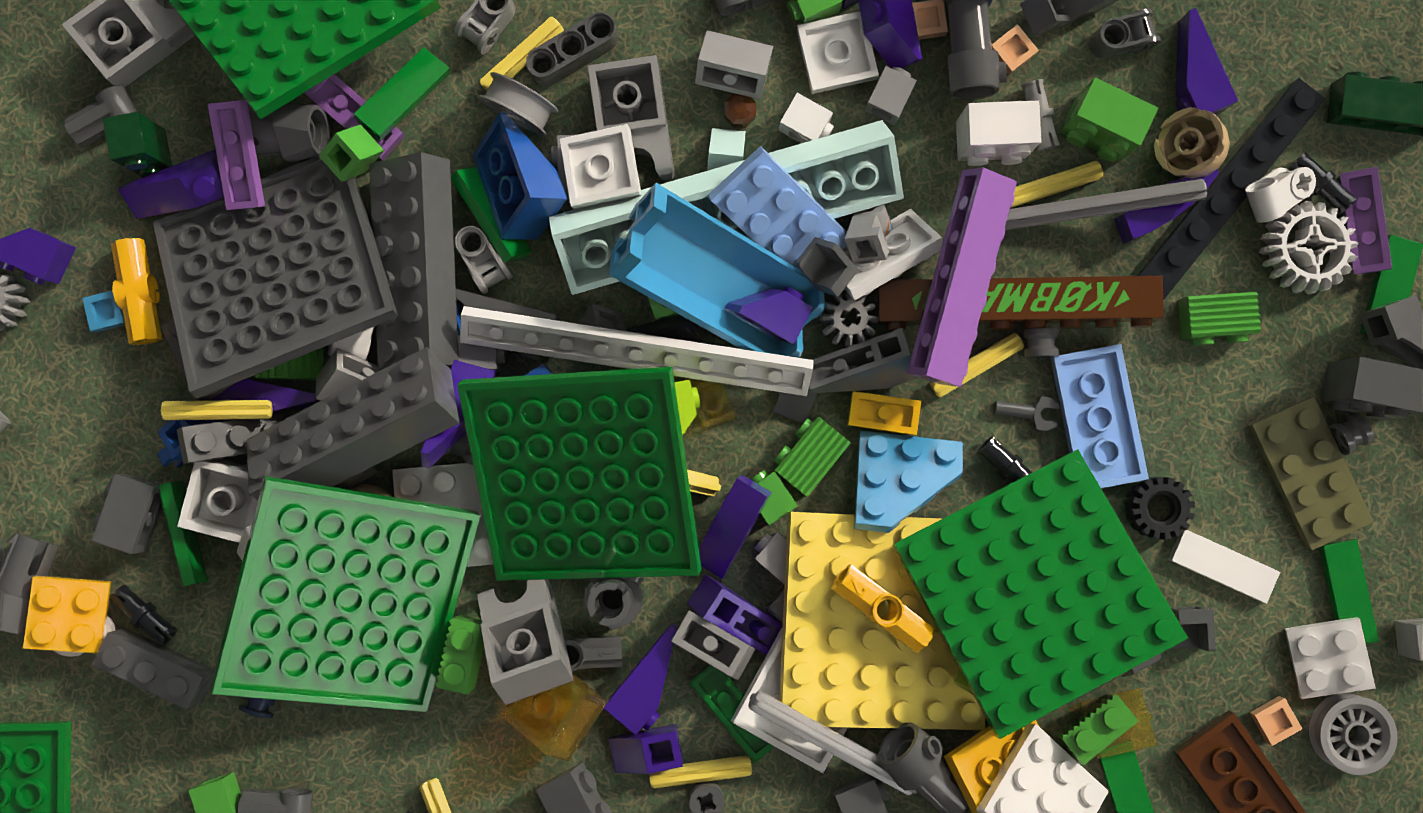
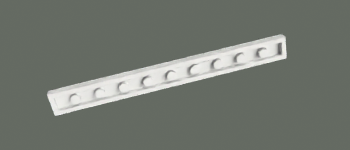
(635, 350)

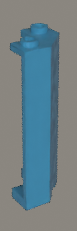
(700, 266)

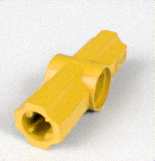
(136, 291)
(898, 621)

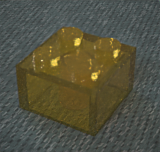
(556, 717)

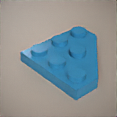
(900, 476)

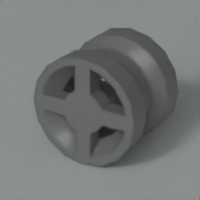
(1041, 343)
(1352, 433)
(709, 793)

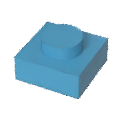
(103, 312)

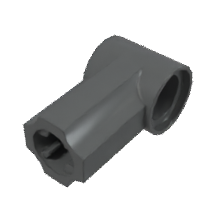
(88, 124)
(596, 651)
(270, 801)

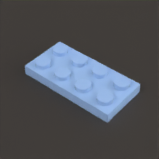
(774, 208)
(1100, 414)

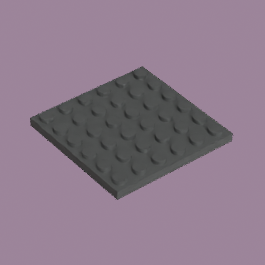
(271, 277)

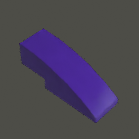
(1143, 221)
(732, 525)

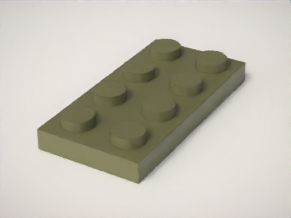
(1310, 473)

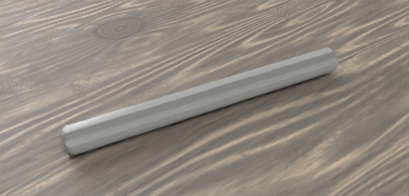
(1106, 204)
(821, 736)

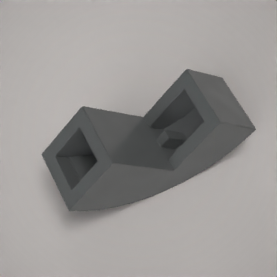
(1051, 15)

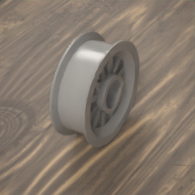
(519, 102)
(1368, 718)

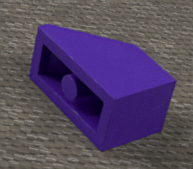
(892, 30)
(774, 312)

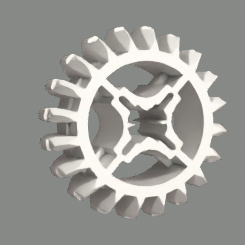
(1308, 274)

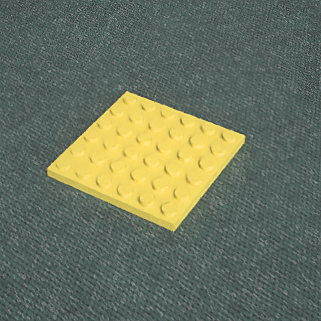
(841, 663)

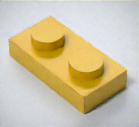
(884, 413)

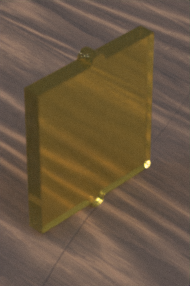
(1139, 735)

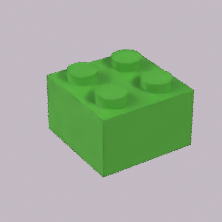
(1108, 120)

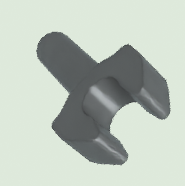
(1030, 412)

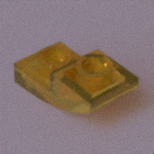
(714, 403)

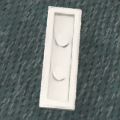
(1224, 566)

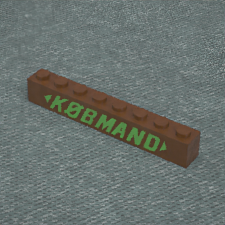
(1038, 302)

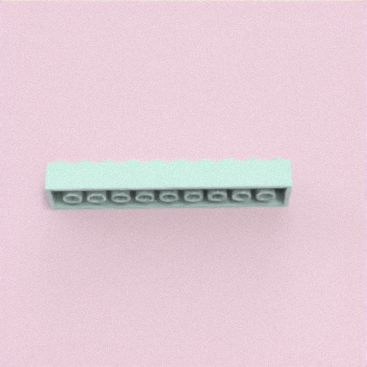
(839, 171)

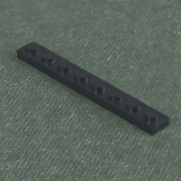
(1229, 187)

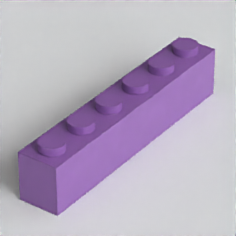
(962, 277)

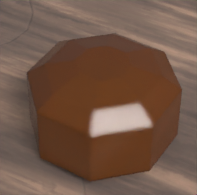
(740, 110)

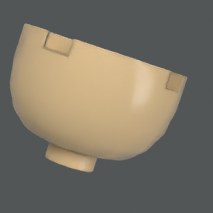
(1192, 143)

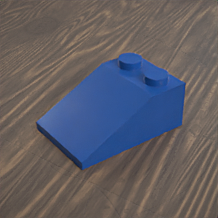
(517, 181)

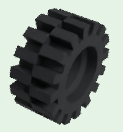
(1179, 508)

